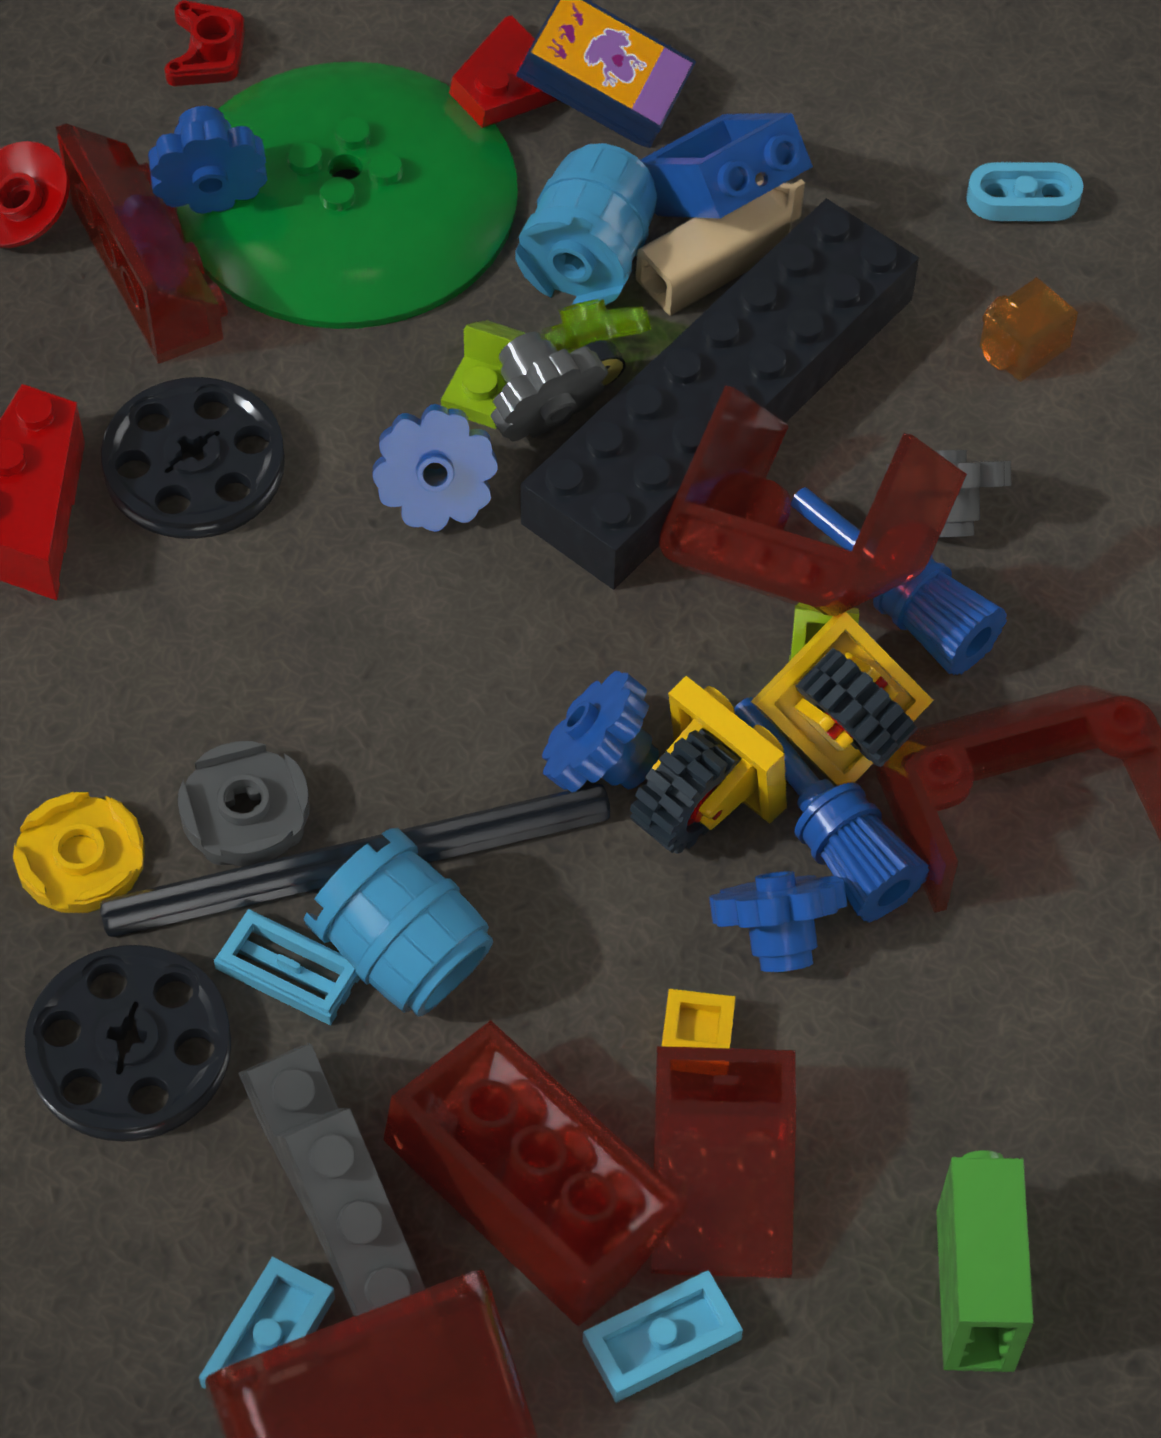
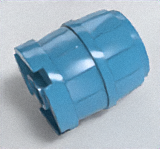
(588, 224)
(401, 924)

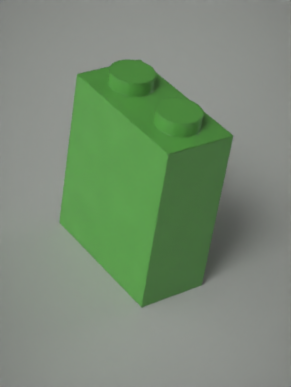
(984, 1263)

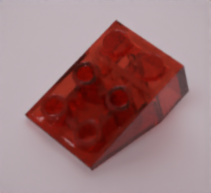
(730, 1151)

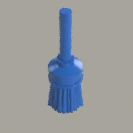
(935, 608)
(847, 834)

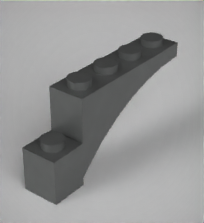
(332, 1178)

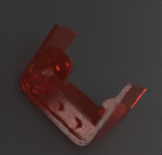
(733, 518)
(944, 759)

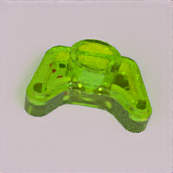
(591, 322)

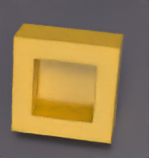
(698, 1019)

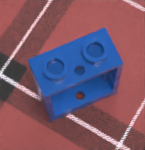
(717, 164)

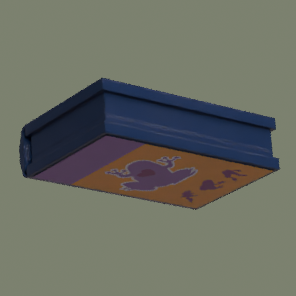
(606, 69)

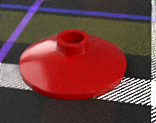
(31, 192)

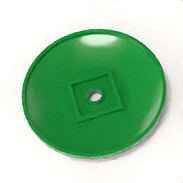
(368, 249)

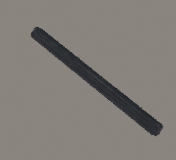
(315, 868)

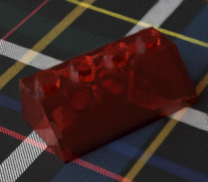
(141, 245)
(533, 1171)

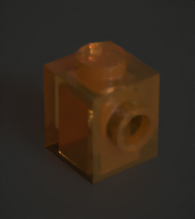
(1027, 329)

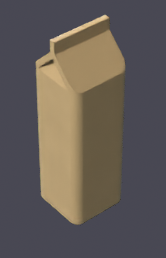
(715, 251)

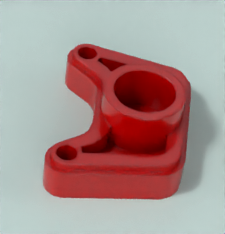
(213, 45)

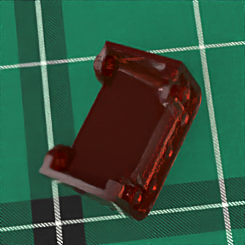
(398, 1371)

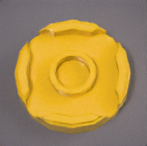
(85, 867)

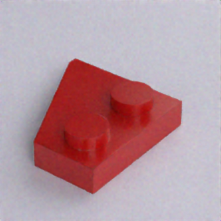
(488, 80)

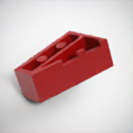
(38, 486)

